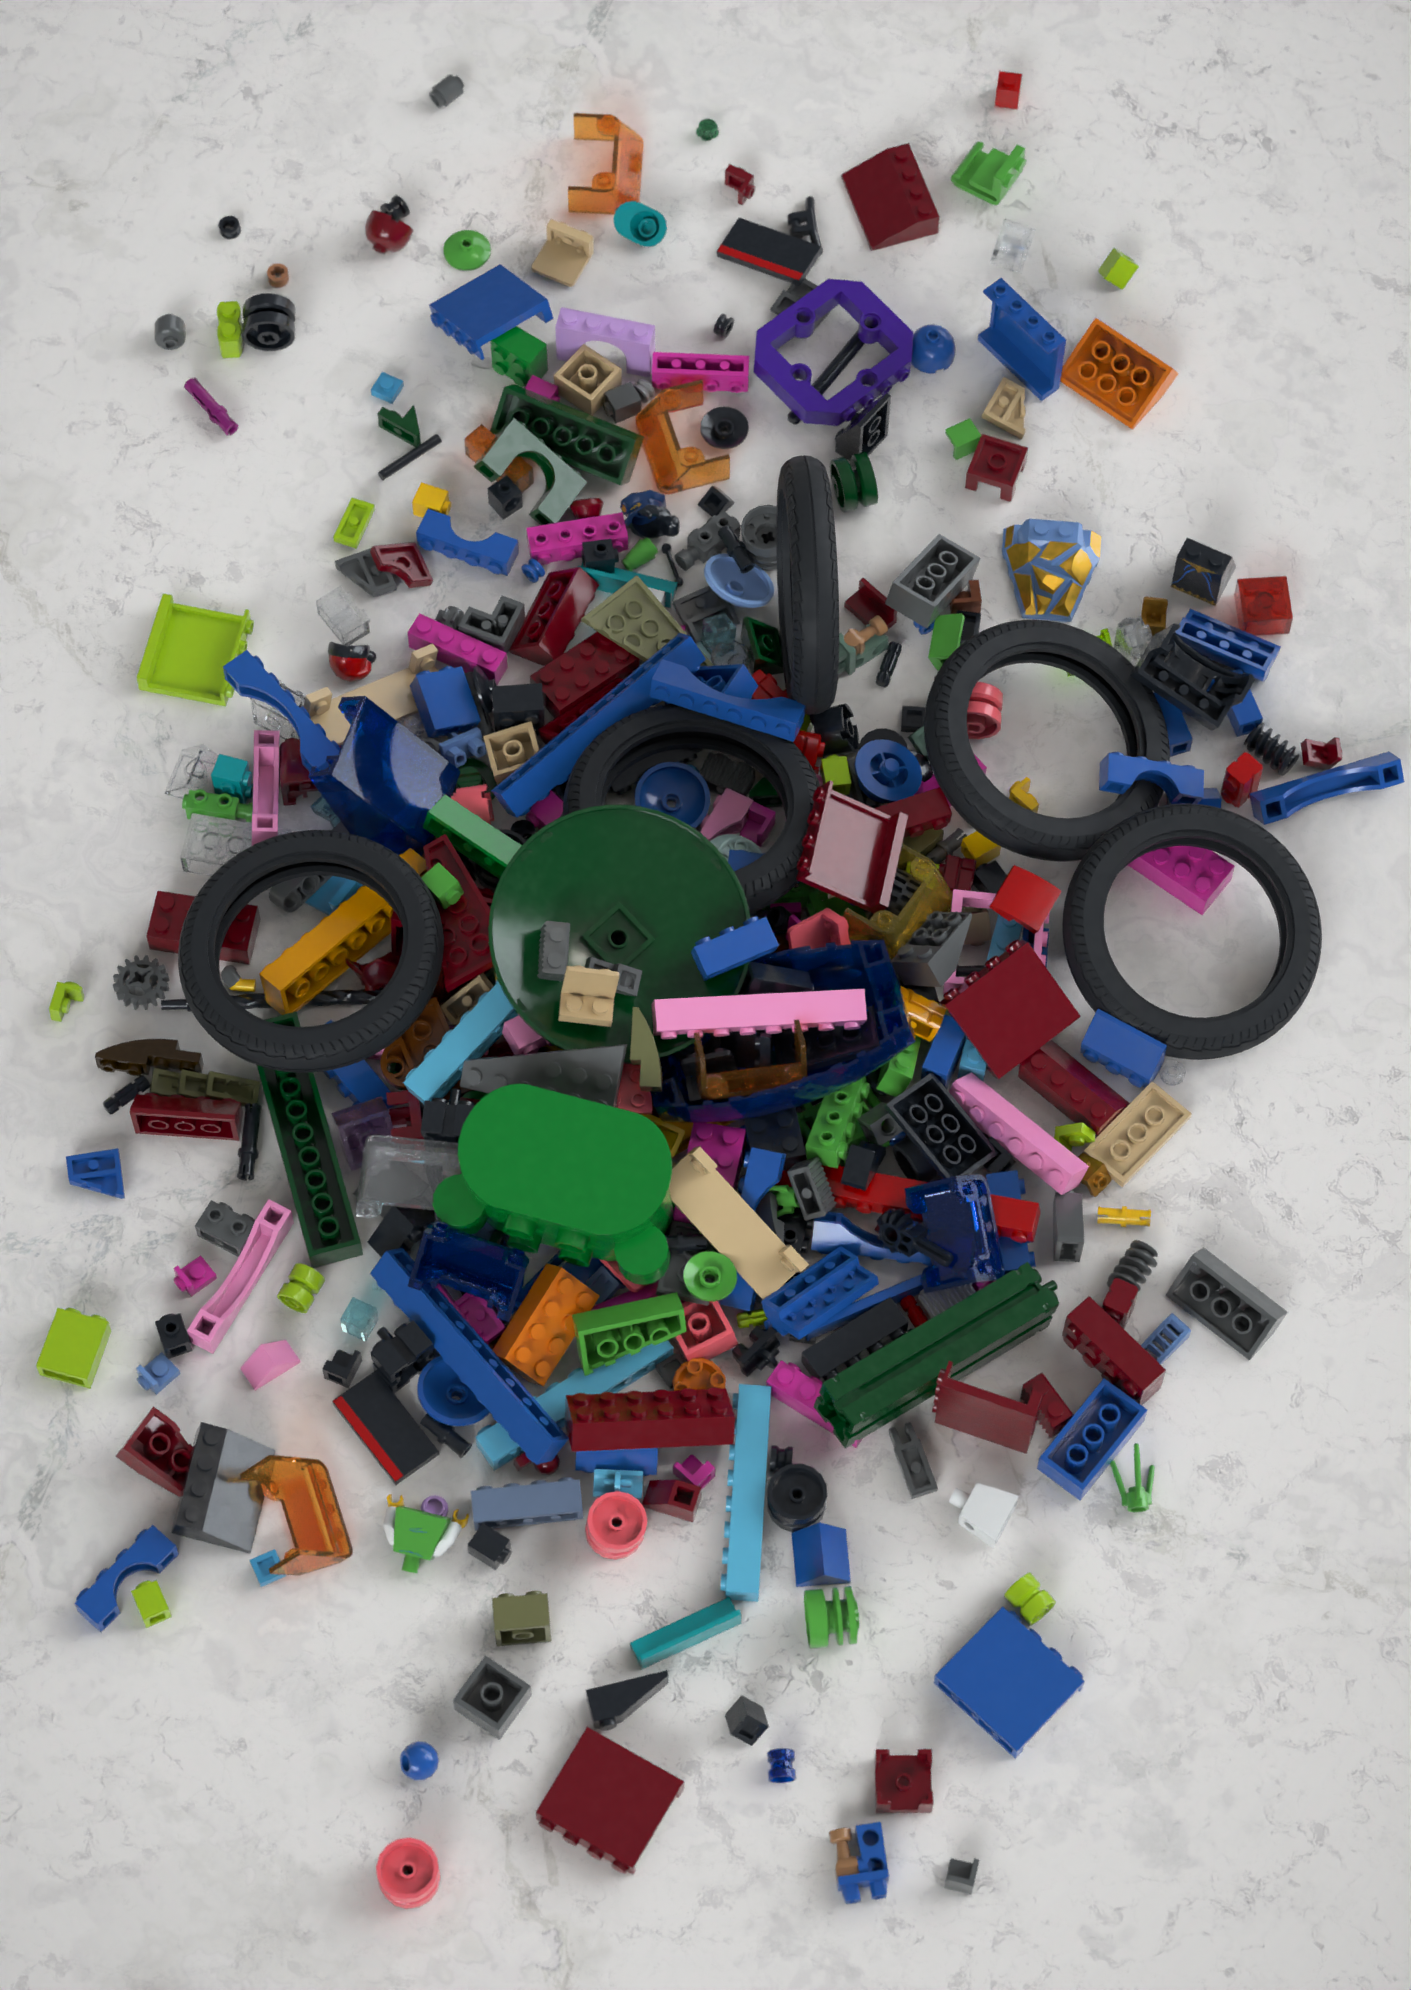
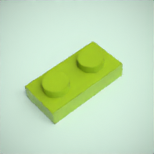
(354, 523)

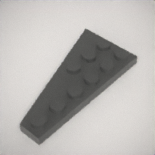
(581, 1073)

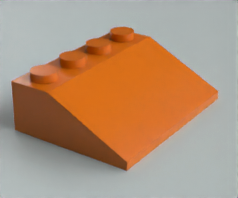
(1116, 374)

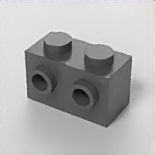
(224, 1227)

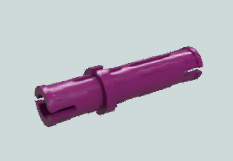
(216, 412)

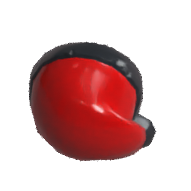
(350, 662)

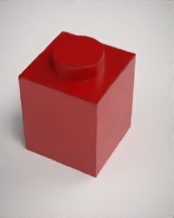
(1008, 90)

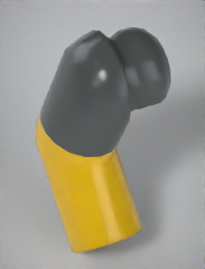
(235, 982)

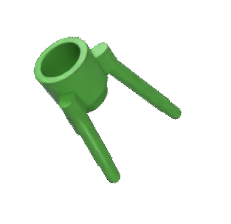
(786, 1198)
(1137, 1499)

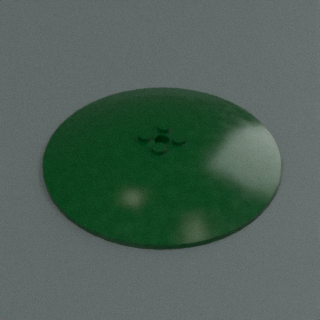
(607, 875)

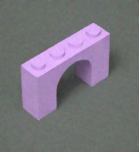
(631, 337)

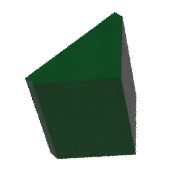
(763, 645)

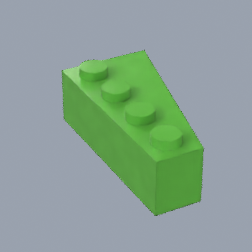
(625, 1329)

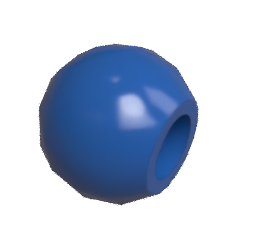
(419, 1760)

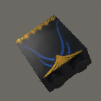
(1202, 571)

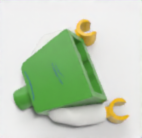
(419, 1533)

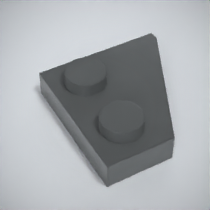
(364, 572)

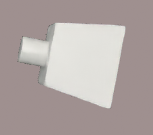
(985, 1511)

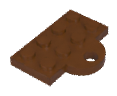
(414, 1044)

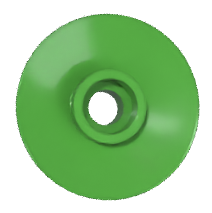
(467, 257)
(714, 1266)

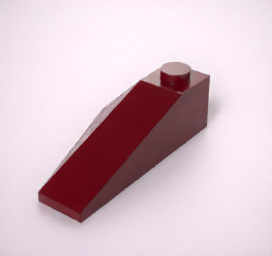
(158, 1451)

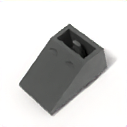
(933, 950)

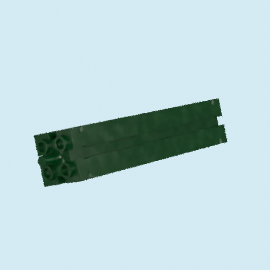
(908, 1367)

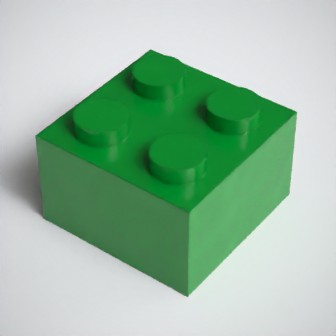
(519, 356)

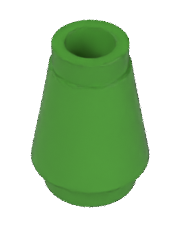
(640, 554)

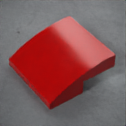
(1025, 898)

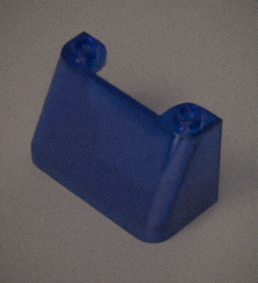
(963, 1223)
(470, 1266)

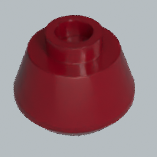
(587, 508)

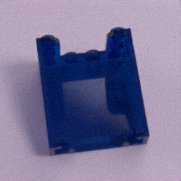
(383, 778)

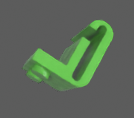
(989, 174)

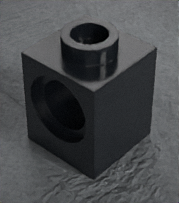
(505, 497)

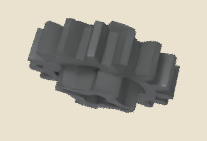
(139, 972)

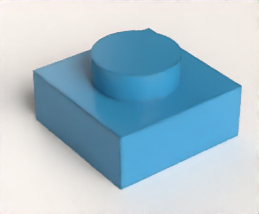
(387, 387)
(261, 1567)

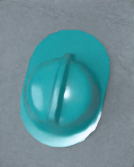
(640, 223)

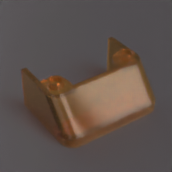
(615, 187)
(670, 465)
(748, 1081)
(310, 1512)

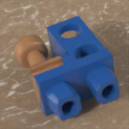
(862, 1870)

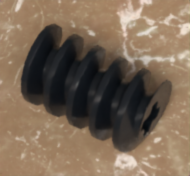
(1270, 749)

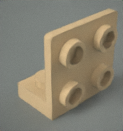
(588, 996)

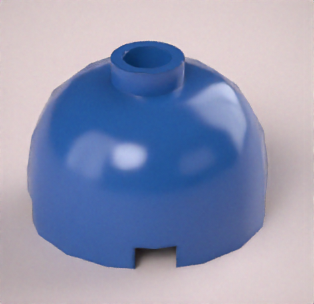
(932, 348)

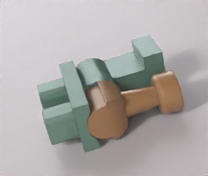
(862, 646)

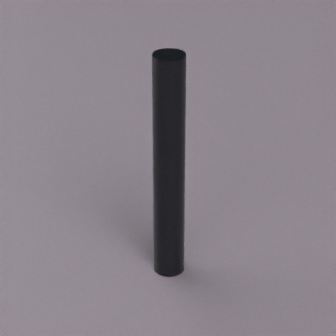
(409, 457)

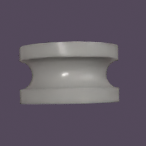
(644, 390)

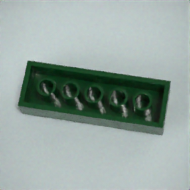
(574, 435)

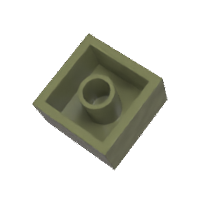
(521, 1618)

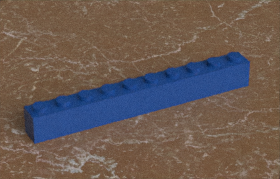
(557, 758)
(471, 1359)

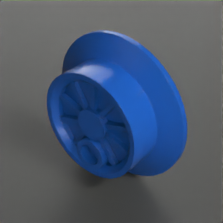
(887, 771)

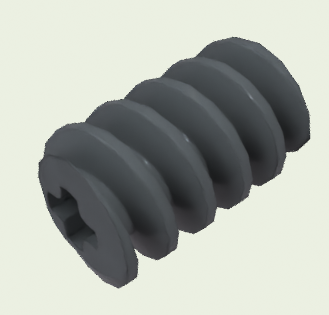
(1135, 1264)

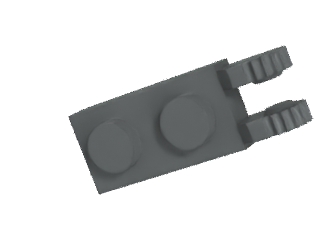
(913, 1463)

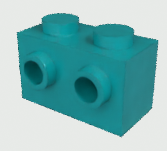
(232, 777)

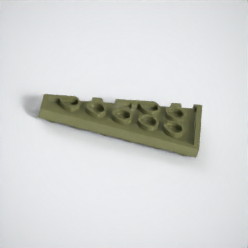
(635, 621)

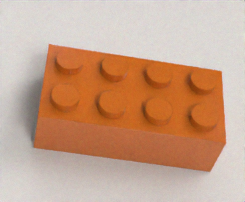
(544, 1324)

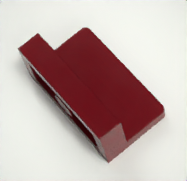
(868, 603)

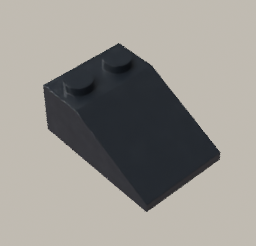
(865, 429)

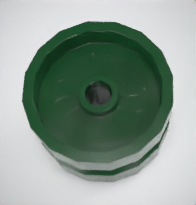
(853, 482)

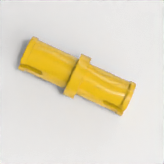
(1124, 1216)

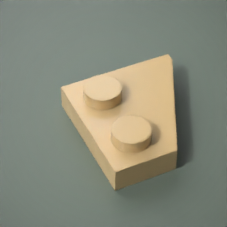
(1007, 408)

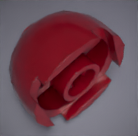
(386, 233)

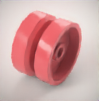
(984, 711)
(616, 1541)
(415, 1858)

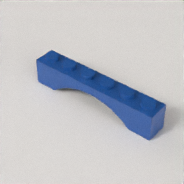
(251, 680)
(772, 716)
(1362, 775)
(762, 1173)
(837, 1230)

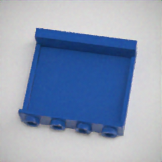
(488, 308)
(1023, 341)
(1009, 1681)

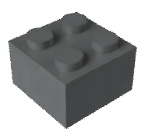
(492, 1697)

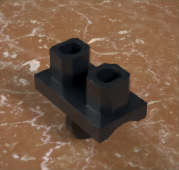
(760, 1354)

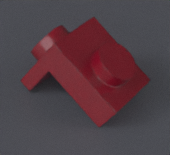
(741, 181)
(1321, 754)

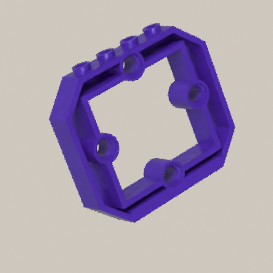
(868, 312)

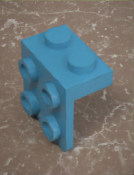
(333, 894)

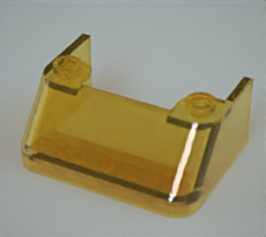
(897, 930)

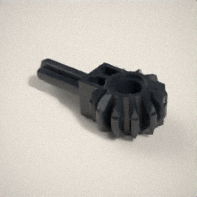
(908, 1236)

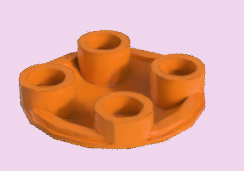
(698, 1375)

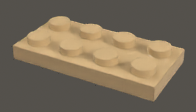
(1138, 1133)

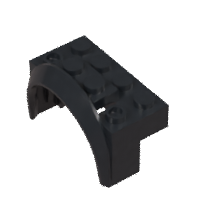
(1186, 677)

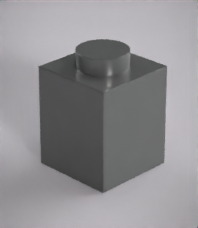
(622, 402)

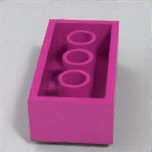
(1187, 873)
(724, 1146)

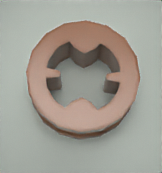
(277, 282)

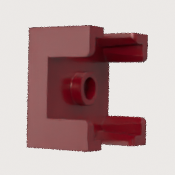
(996, 464)
(405, 1115)
(903, 1782)

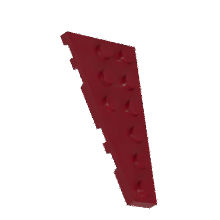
(464, 922)

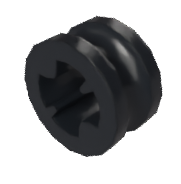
(232, 222)
(723, 325)

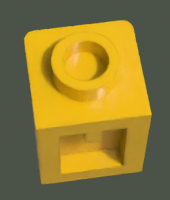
(1019, 795)

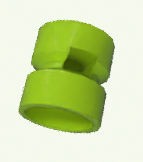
(300, 1290)
(1026, 1594)

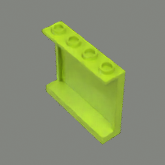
(190, 650)

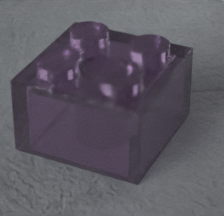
(357, 1124)

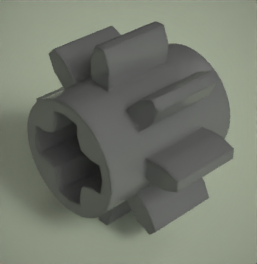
(450, 617)

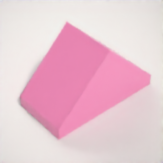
(269, 1362)

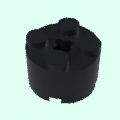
(836, 730)

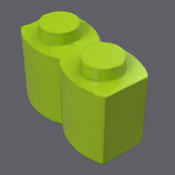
(229, 329)

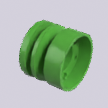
(830, 1617)

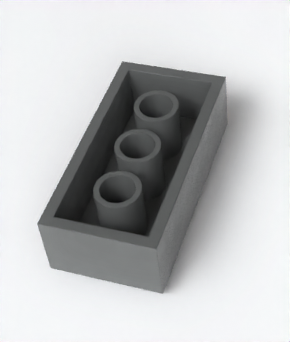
(932, 581)

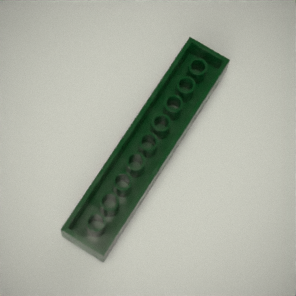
(310, 1162)

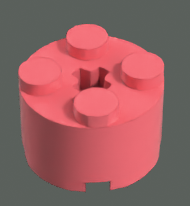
(476, 801)

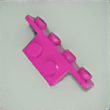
(477, 1314)

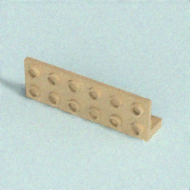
(389, 693)
(732, 1224)

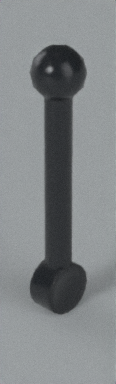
(666, 549)

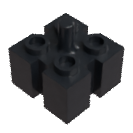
(445, 1121)
(401, 1356)

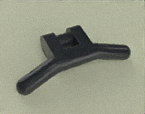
(796, 218)

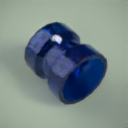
(781, 1765)

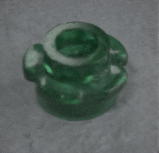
(707, 125)

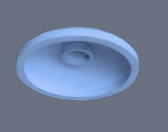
(737, 588)

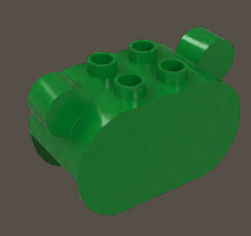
(565, 1179)

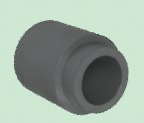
(447, 91)

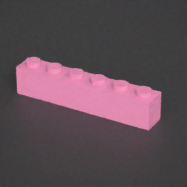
(1018, 1134)

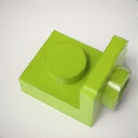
(62, 999)
(1074, 1135)

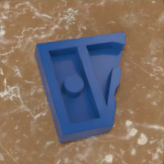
(97, 1172)

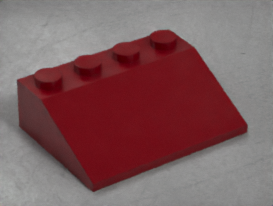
(891, 198)

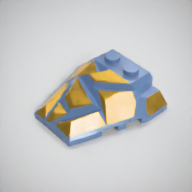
(1050, 566)

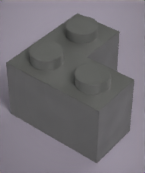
(496, 629)

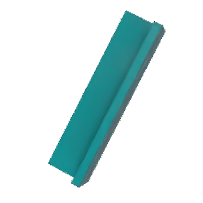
(613, 581)
(685, 1633)

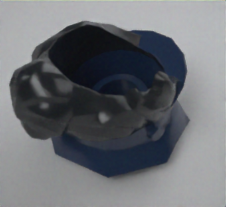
(648, 515)

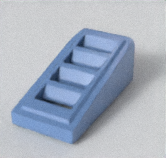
(1178, 1326)

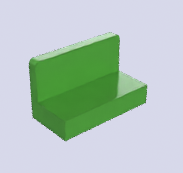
(945, 638)

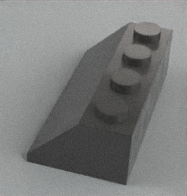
(1226, 1303)

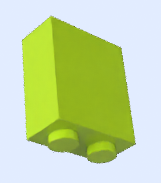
(74, 1347)

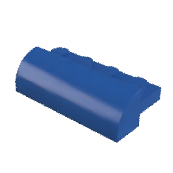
(1228, 644)
(818, 1293)

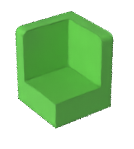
(964, 438)

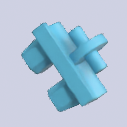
(618, 1480)

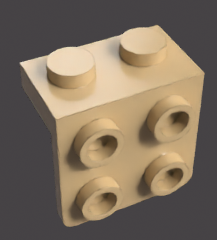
(564, 253)

